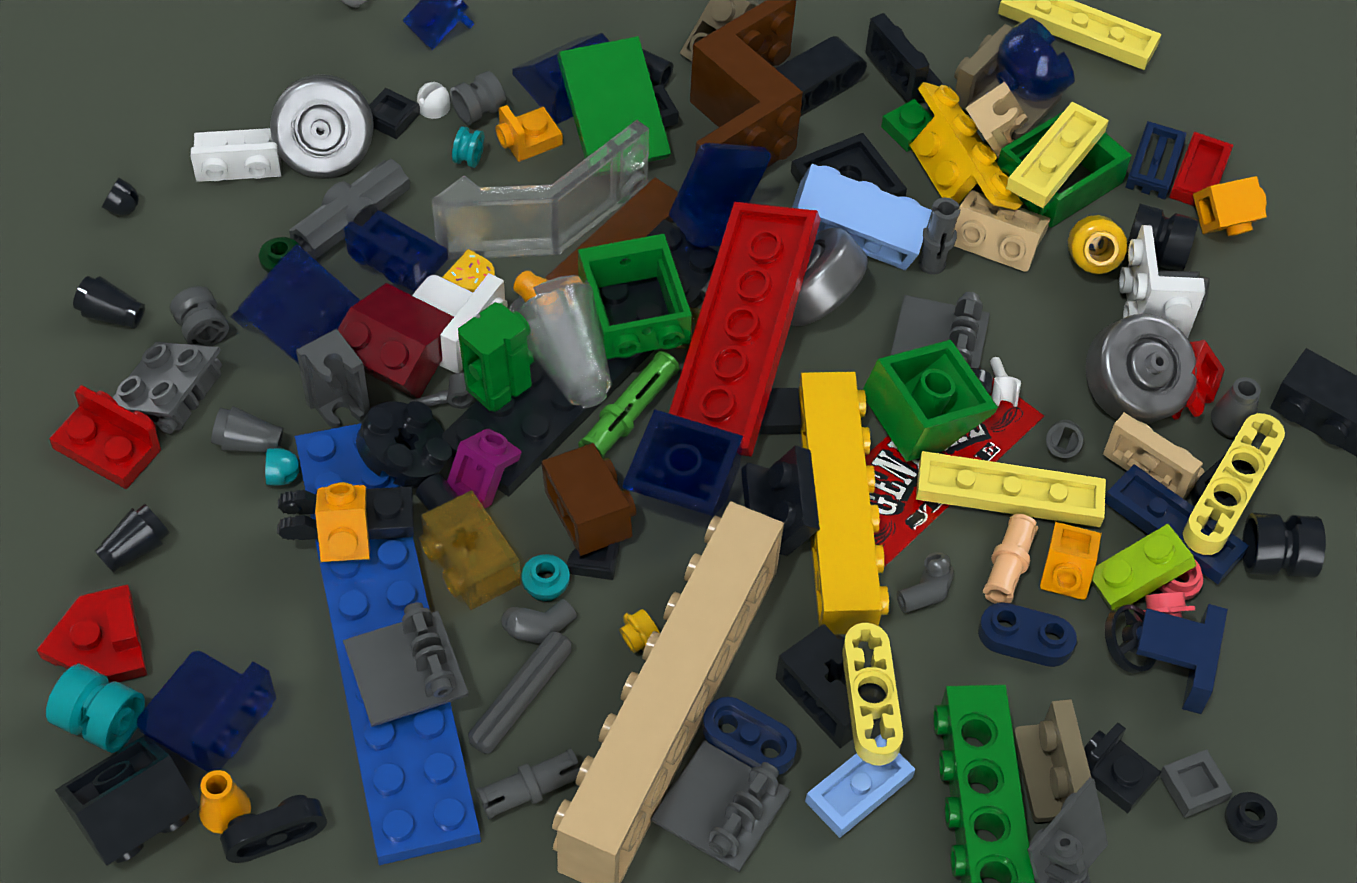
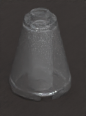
(568, 338)

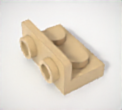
(999, 232)
(1138, 444)

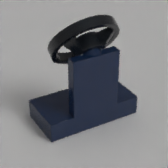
(1174, 642)

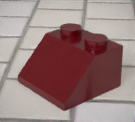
(396, 338)

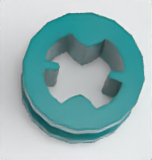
(468, 146)

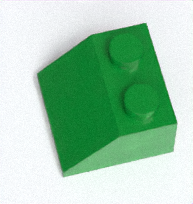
(927, 398)

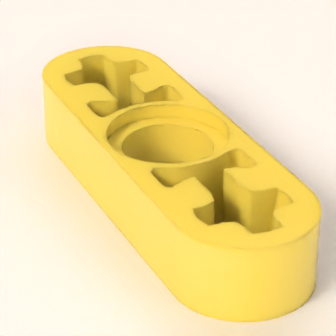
(863, 712)

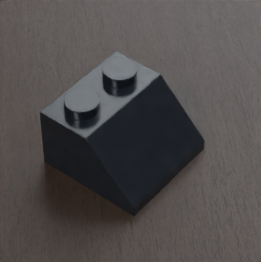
(128, 800)

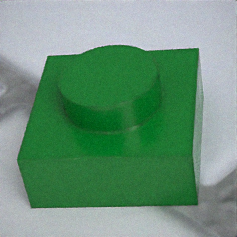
(906, 123)

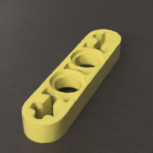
(1233, 482)

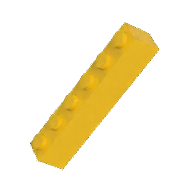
(844, 547)

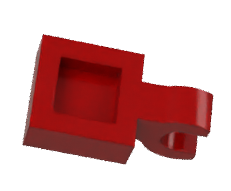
(1208, 379)

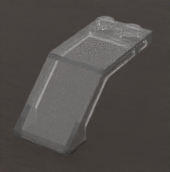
(543, 217)

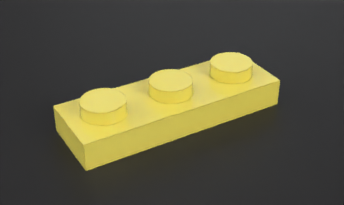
(1057, 154)

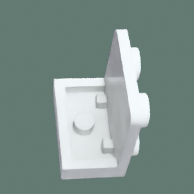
(1149, 293)
(460, 304)

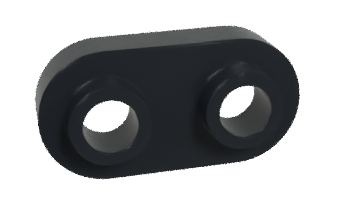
(273, 830)

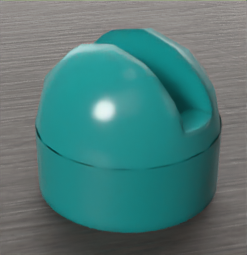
(280, 467)

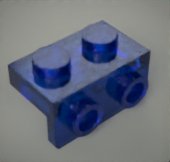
(394, 250)

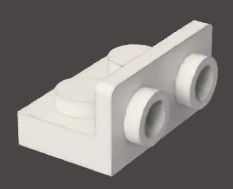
(235, 155)

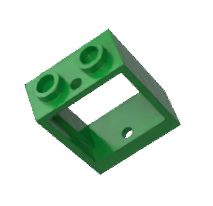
(1105, 161)
(646, 259)

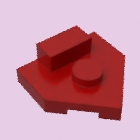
(100, 634)

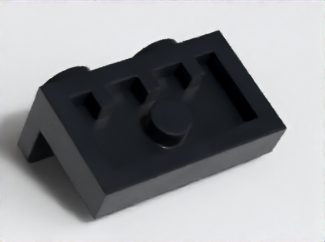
(898, 58)
(785, 494)

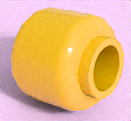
(1100, 258)

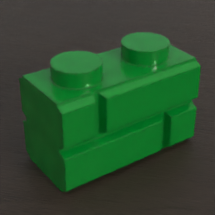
(496, 356)

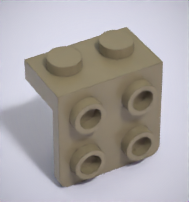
(978, 77)

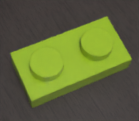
(1142, 568)

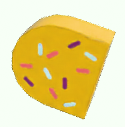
(469, 270)

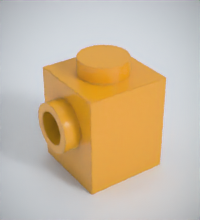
(1231, 206)

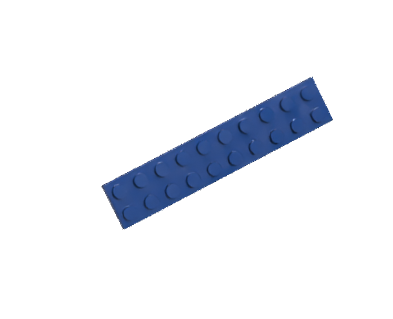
(414, 763)

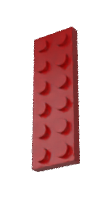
(746, 318)

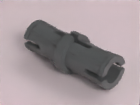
(939, 235)
(529, 783)

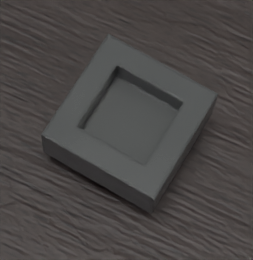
(1195, 783)

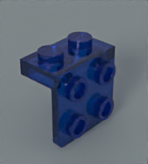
(712, 185)
(208, 710)

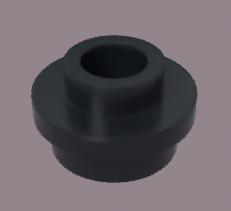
(1245, 828)

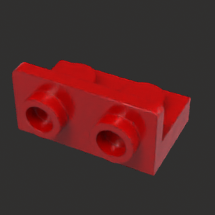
(107, 437)

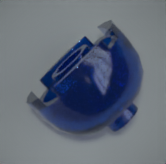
(1031, 64)

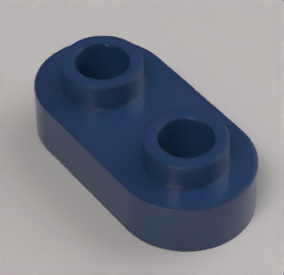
(1027, 635)
(752, 734)

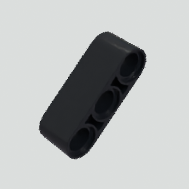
(824, 72)

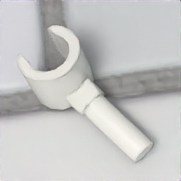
(1004, 386)

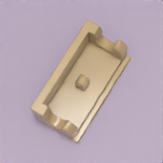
(997, 116)

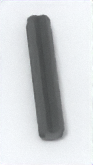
(519, 692)

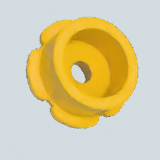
(637, 630)

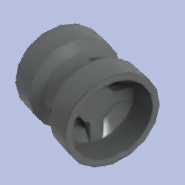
(477, 98)
(198, 316)

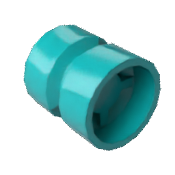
(92, 706)

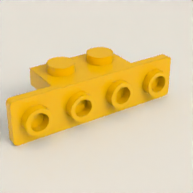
(956, 154)

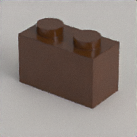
(588, 498)

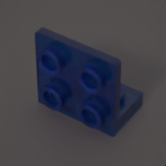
(296, 302)

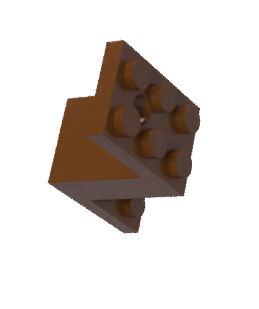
(741, 88)

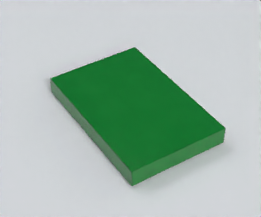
(609, 92)

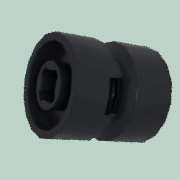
(1171, 235)
(1292, 545)

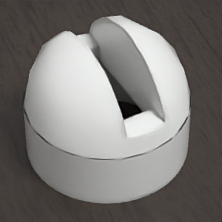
(433, 100)

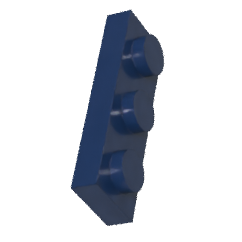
(1153, 505)

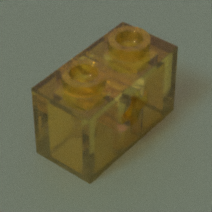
(470, 550)

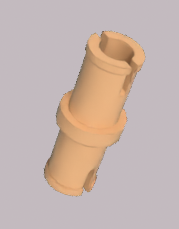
(1010, 559)

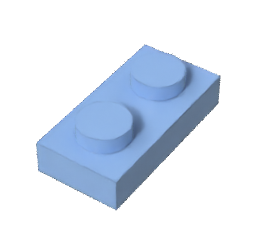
(857, 790)

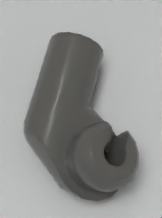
(932, 586)
(536, 625)

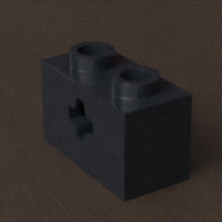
(816, 680)

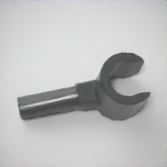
(455, 395)

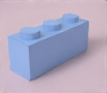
(879, 222)

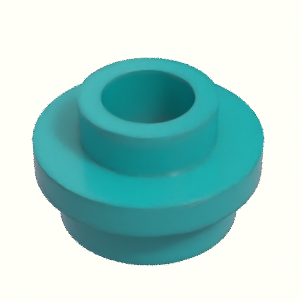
(545, 588)

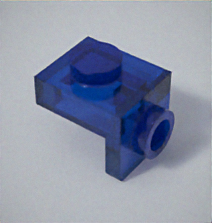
(435, 18)

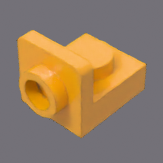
(527, 133)
(1070, 561)

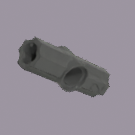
(350, 203)

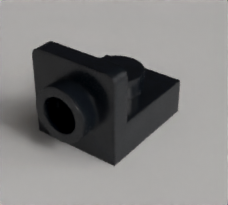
(1118, 769)

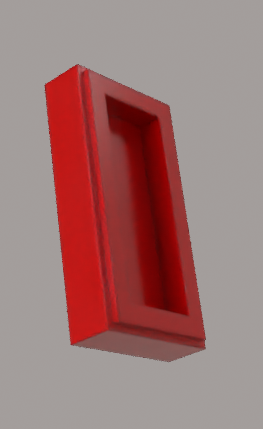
(1201, 167)

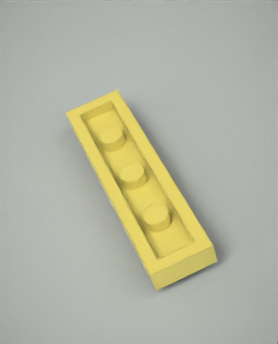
(1088, 28)
(1011, 489)

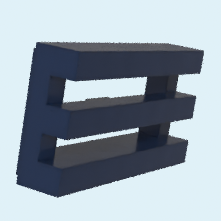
(1150, 182)

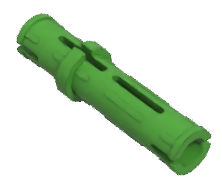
(658, 373)

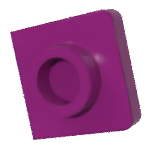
(481, 465)

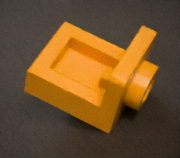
(342, 522)

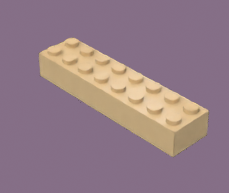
(667, 698)

